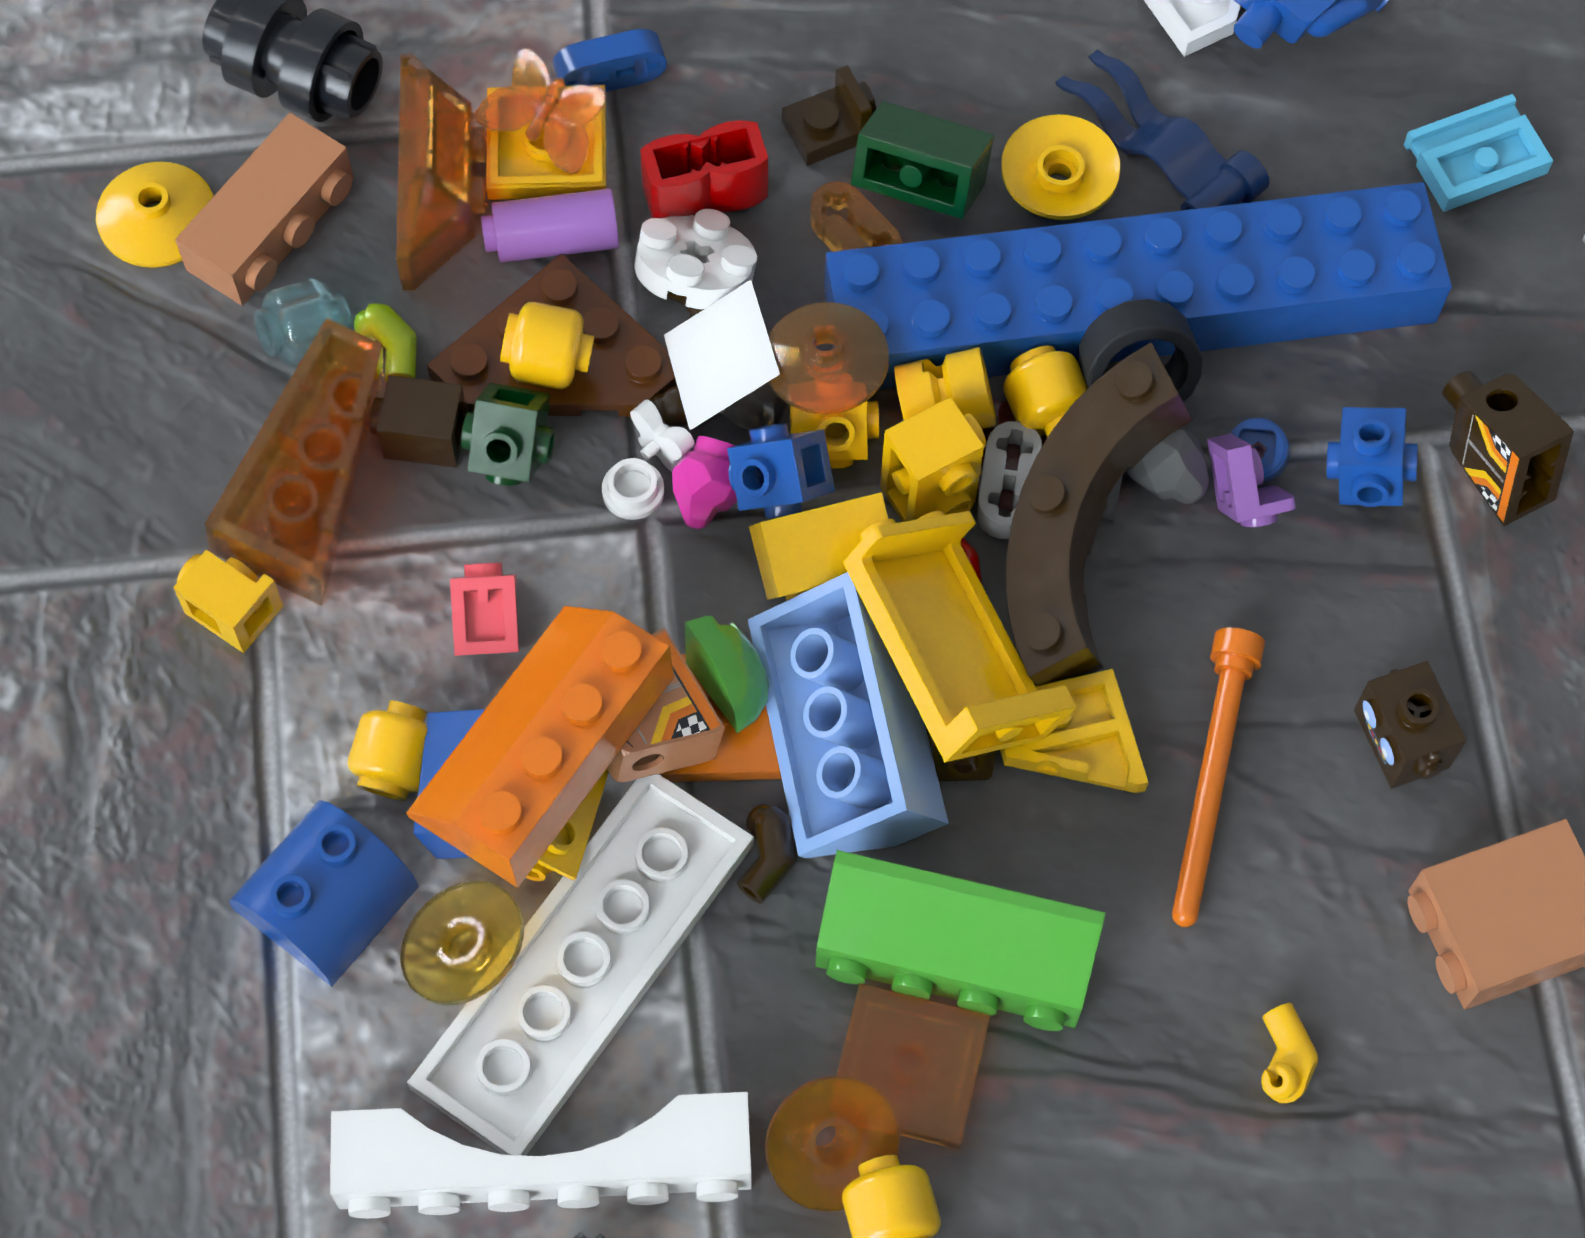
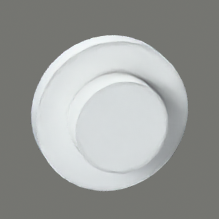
(633, 489)

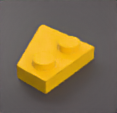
(1091, 742)

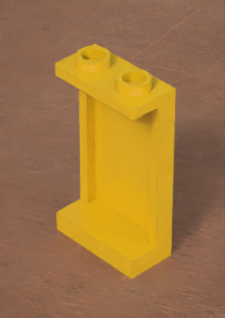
(949, 638)

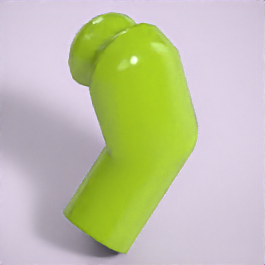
(397, 337)

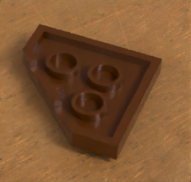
(624, 361)

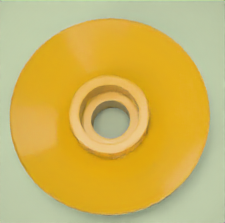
(1062, 147)
(143, 233)

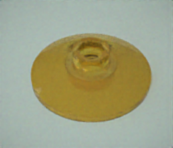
(462, 943)

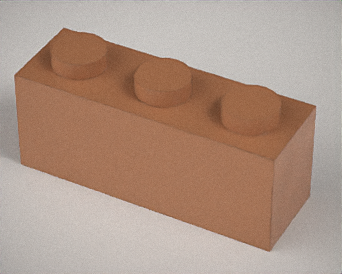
(266, 209)

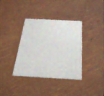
(721, 355)

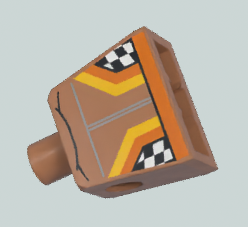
(676, 730)

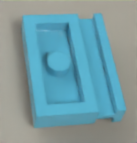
(1478, 153)

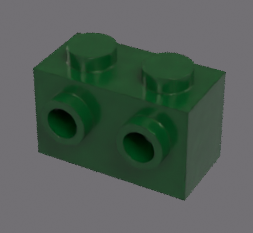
(922, 159)

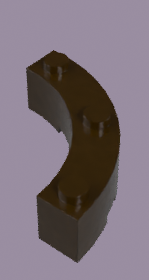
(1063, 505)

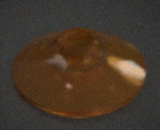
(833, 378)
(817, 1173)

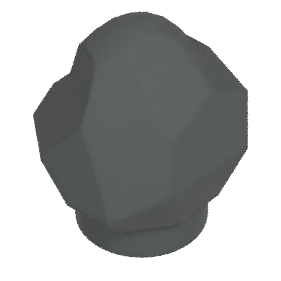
(1174, 468)

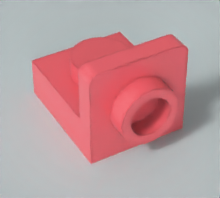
(484, 610)

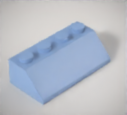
(844, 726)

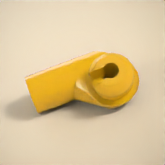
(1294, 1058)

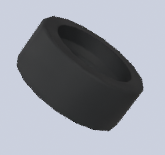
(1137, 322)

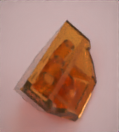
(435, 173)

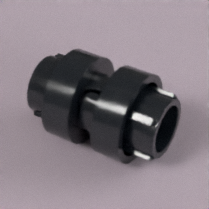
(311, 60)

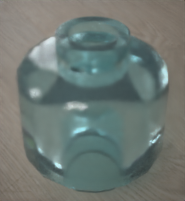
(294, 316)

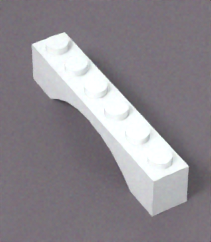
(396, 1161)

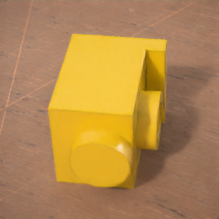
(227, 598)

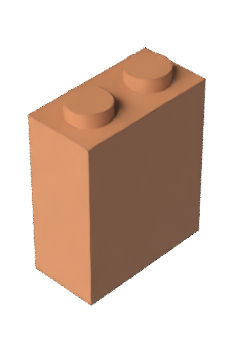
(1505, 914)

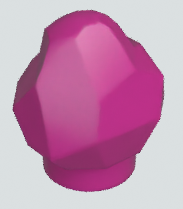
(703, 482)

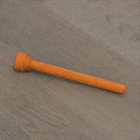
(1235, 657)

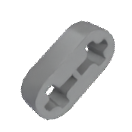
(996, 477)

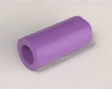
(551, 226)

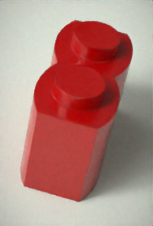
(714, 170)

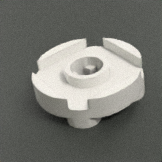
(694, 257)

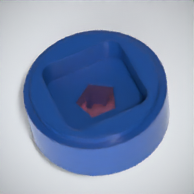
(1268, 441)

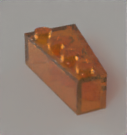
(299, 474)

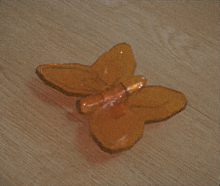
(548, 106)

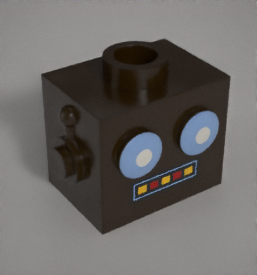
(1409, 724)

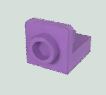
(1235, 478)

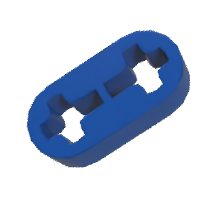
(612, 60)

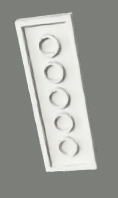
(582, 965)

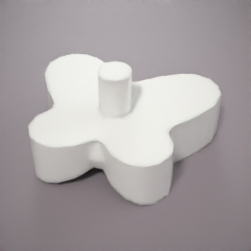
(658, 438)

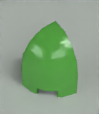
(727, 669)

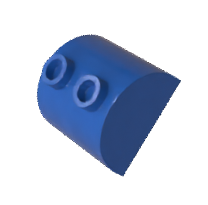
(326, 891)

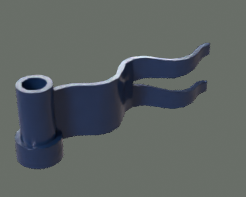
(1171, 142)

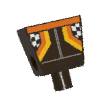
(1507, 443)

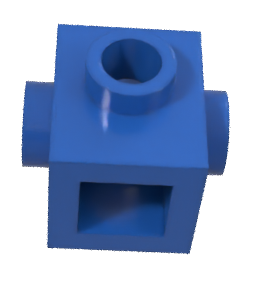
(1372, 457)
(780, 470)

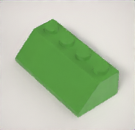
(957, 941)

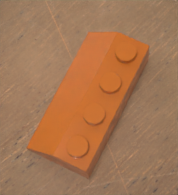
(545, 740)

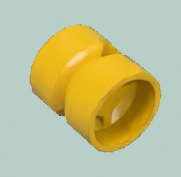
(959, 377)

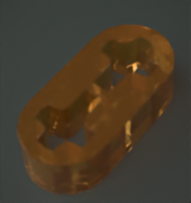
(863, 219)

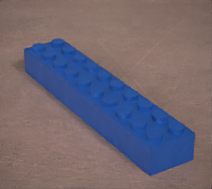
(1230, 269)

